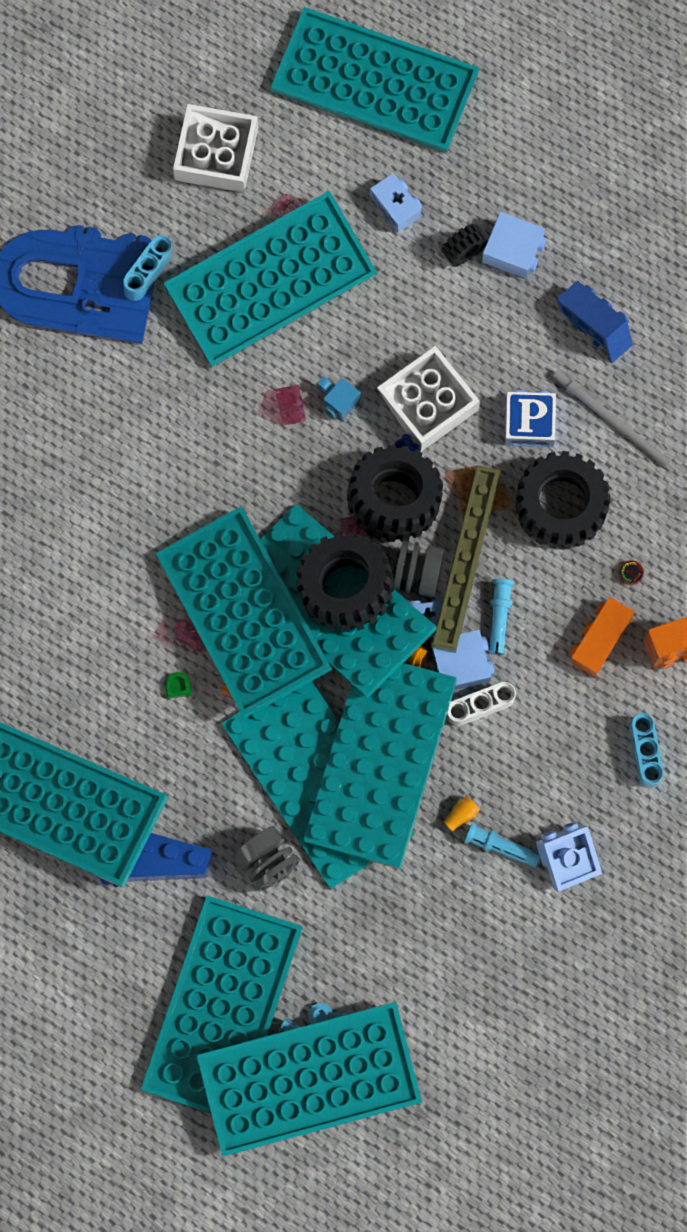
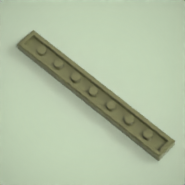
(466, 559)

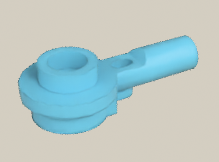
(322, 1012)

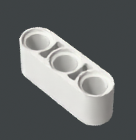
(489, 695)

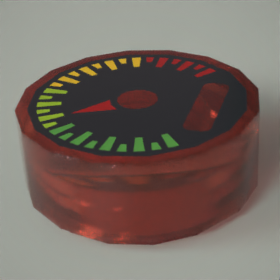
(631, 572)

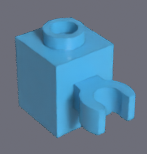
(339, 398)

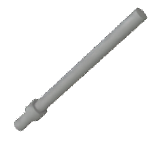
(574, 389)

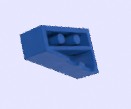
(597, 319)
(170, 859)

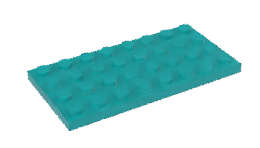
(375, 79)
(270, 278)
(243, 612)
(361, 656)
(288, 754)
(381, 766)
(73, 807)
(221, 995)
(309, 1078)

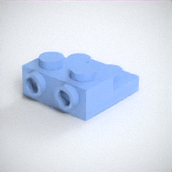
(569, 855)

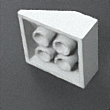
(215, 148)
(429, 398)

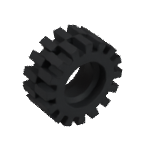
(464, 245)

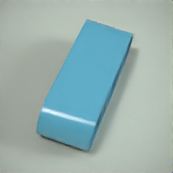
(152, 258)
(649, 739)

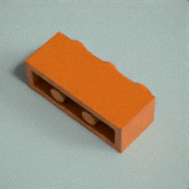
(601, 636)

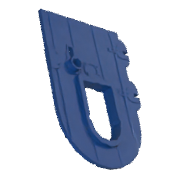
(100, 283)

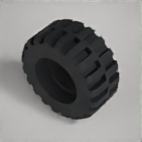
(402, 467)
(555, 530)
(338, 553)

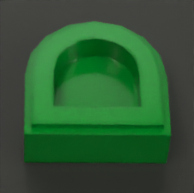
(178, 685)

